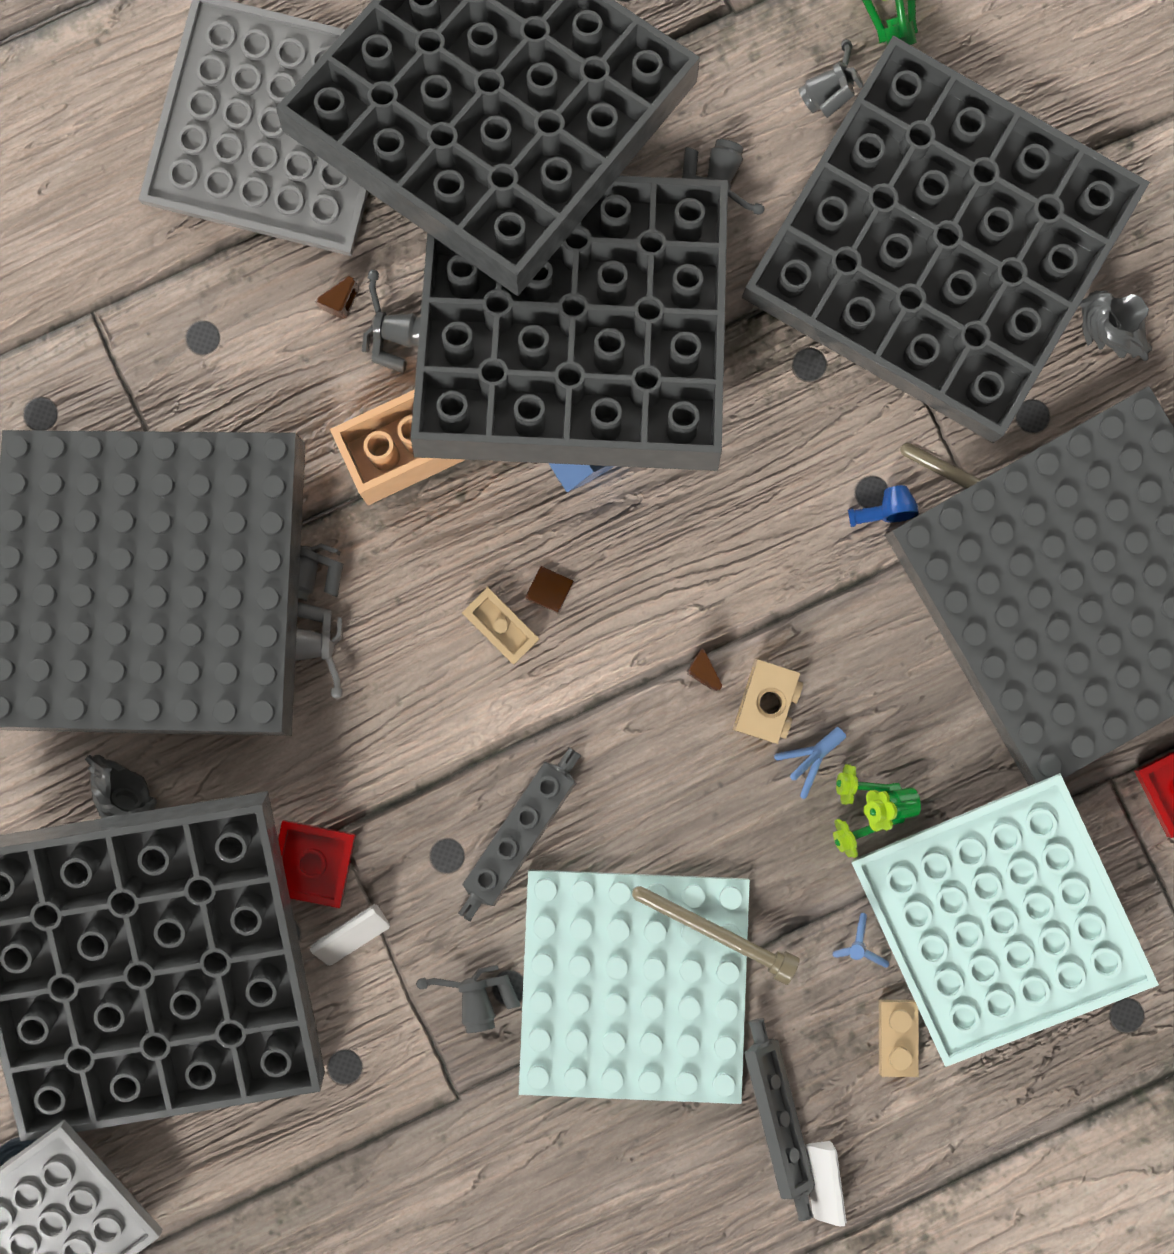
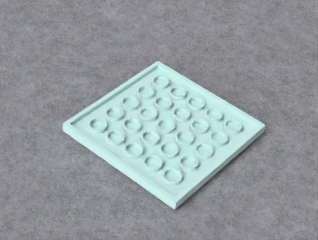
(1004, 921)
(629, 996)

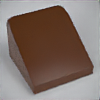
(339, 298)
(549, 589)
(703, 671)

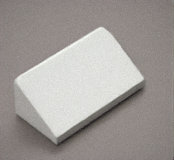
(350, 935)
(827, 1193)

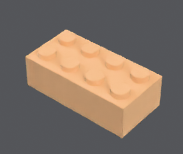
(381, 450)

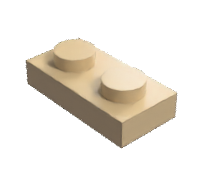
(500, 626)
(898, 1038)

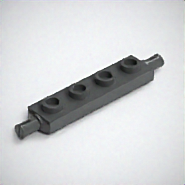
(519, 834)
(779, 1119)

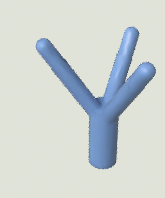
(816, 754)
(858, 948)

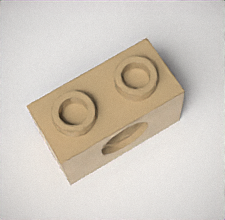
(763, 679)

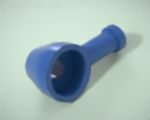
(897, 506)

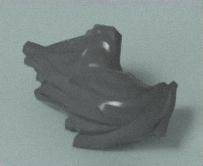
(1116, 323)
(117, 789)

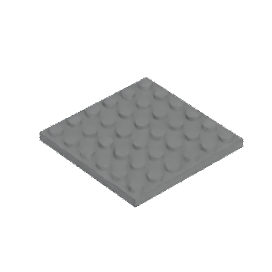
(221, 136)

